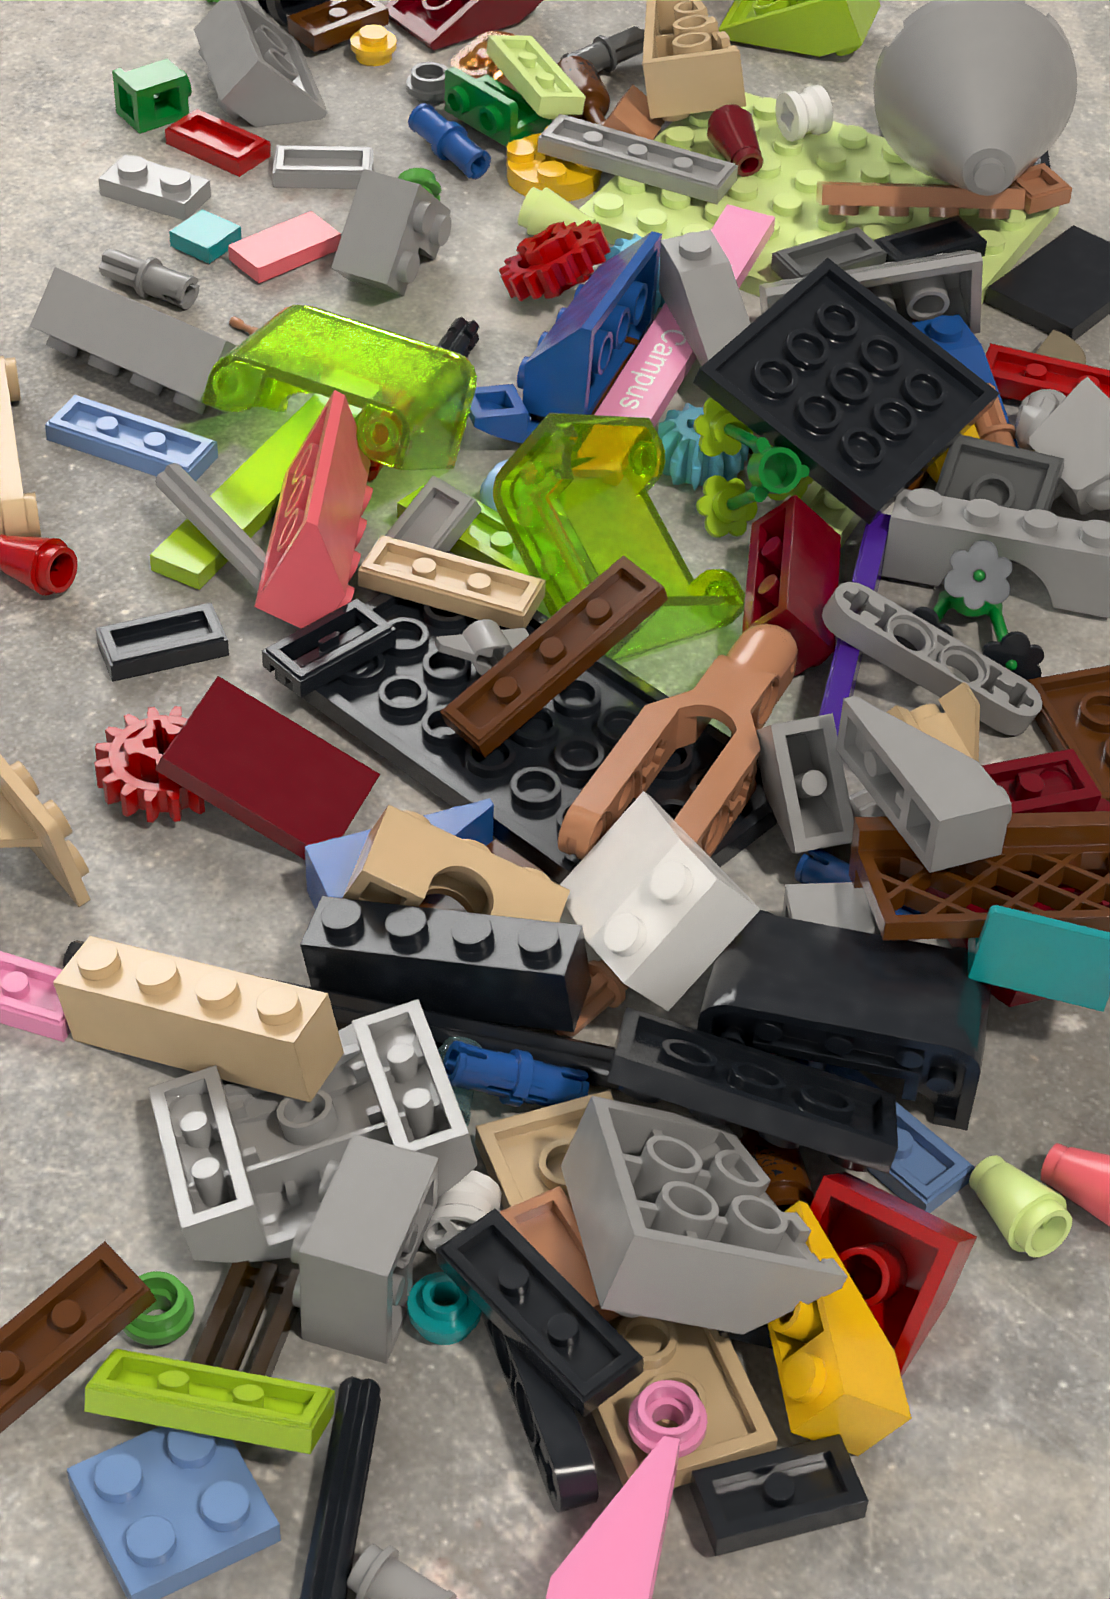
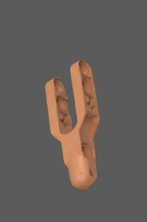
(733, 690)

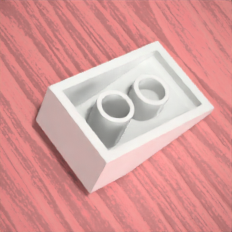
(655, 903)

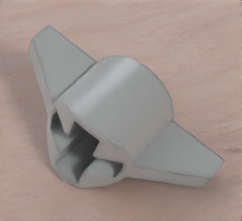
(482, 643)

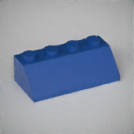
(589, 336)

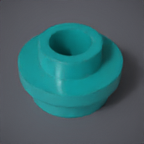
(441, 1323)

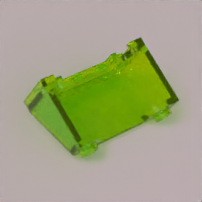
(408, 390)
(582, 502)

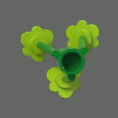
(770, 470)

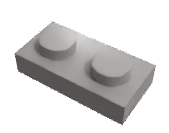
(154, 187)

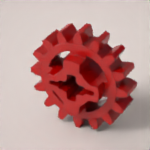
(554, 260)
(128, 765)

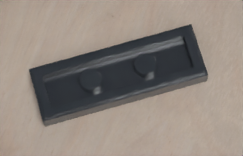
(540, 1312)

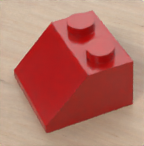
(895, 1255)

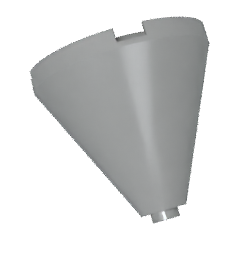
(975, 91)

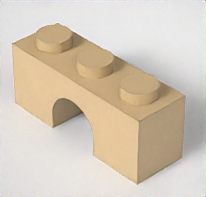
(412, 859)

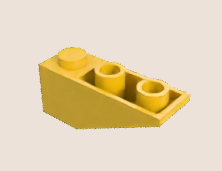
(837, 1362)

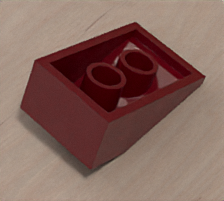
(452, 21)

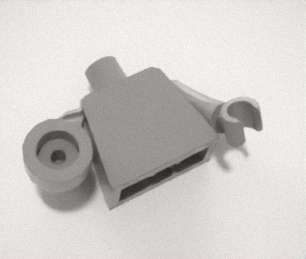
(1073, 430)

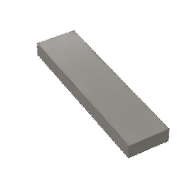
(638, 158)

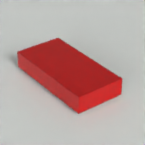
(218, 142)

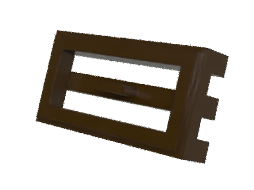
(264, 1282)

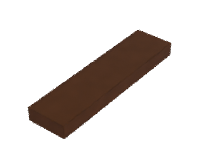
(554, 656)

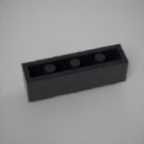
(450, 961)

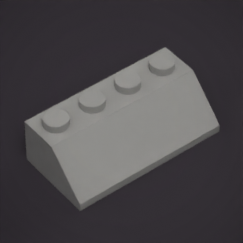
(915, 287)
(128, 336)

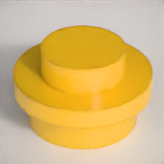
(373, 45)

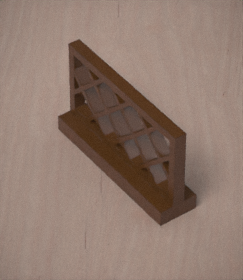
(1034, 860)

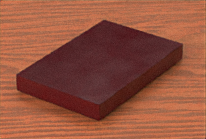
(266, 770)

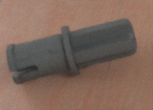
(611, 50)

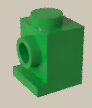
(151, 95)

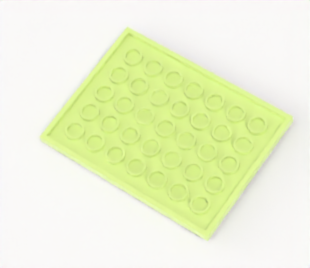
(788, 191)

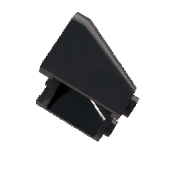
(855, 1006)

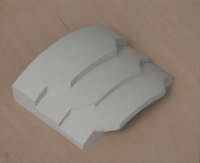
(254, 1160)

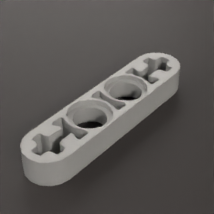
(856, 611)

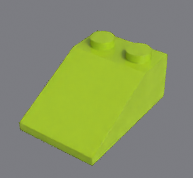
(802, 25)

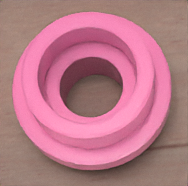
(667, 1401)

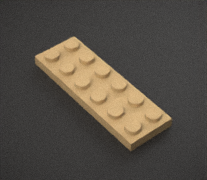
(525, 1161)

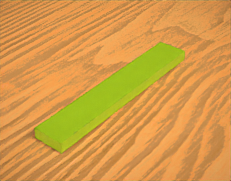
(246, 496)

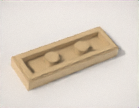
(451, 582)

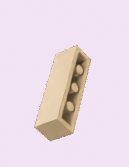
(200, 1017)

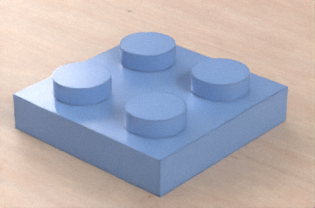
(172, 1509)

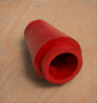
(38, 562)

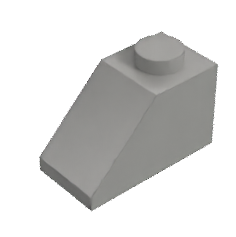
(806, 782)

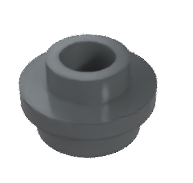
(427, 82)

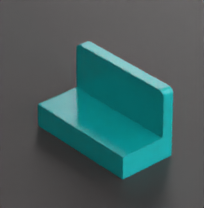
(1042, 957)

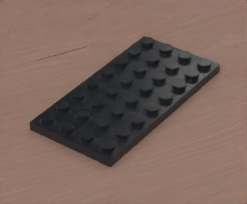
(539, 768)

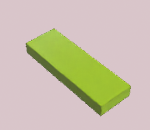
(210, 1400)

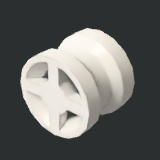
(804, 112)
(462, 1207)

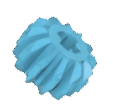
(683, 455)

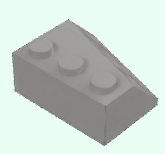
(684, 1222)

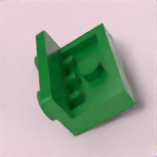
(490, 107)

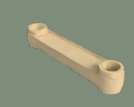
(17, 509)

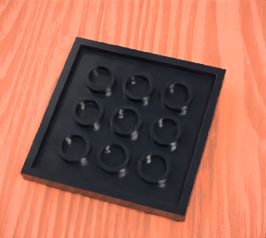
(846, 389)

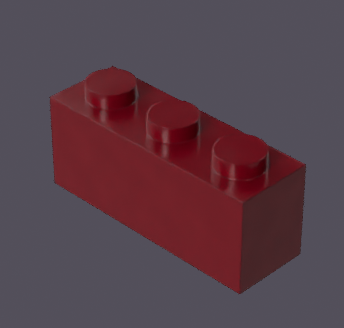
(793, 577)

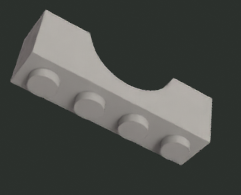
(1061, 551)

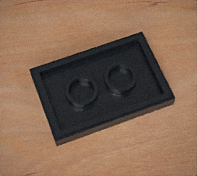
(1059, 285)

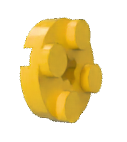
(532, 169)

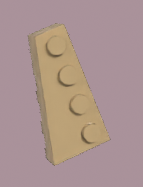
(688, 61)

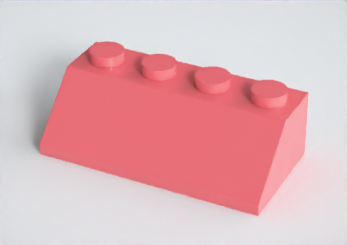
(318, 522)

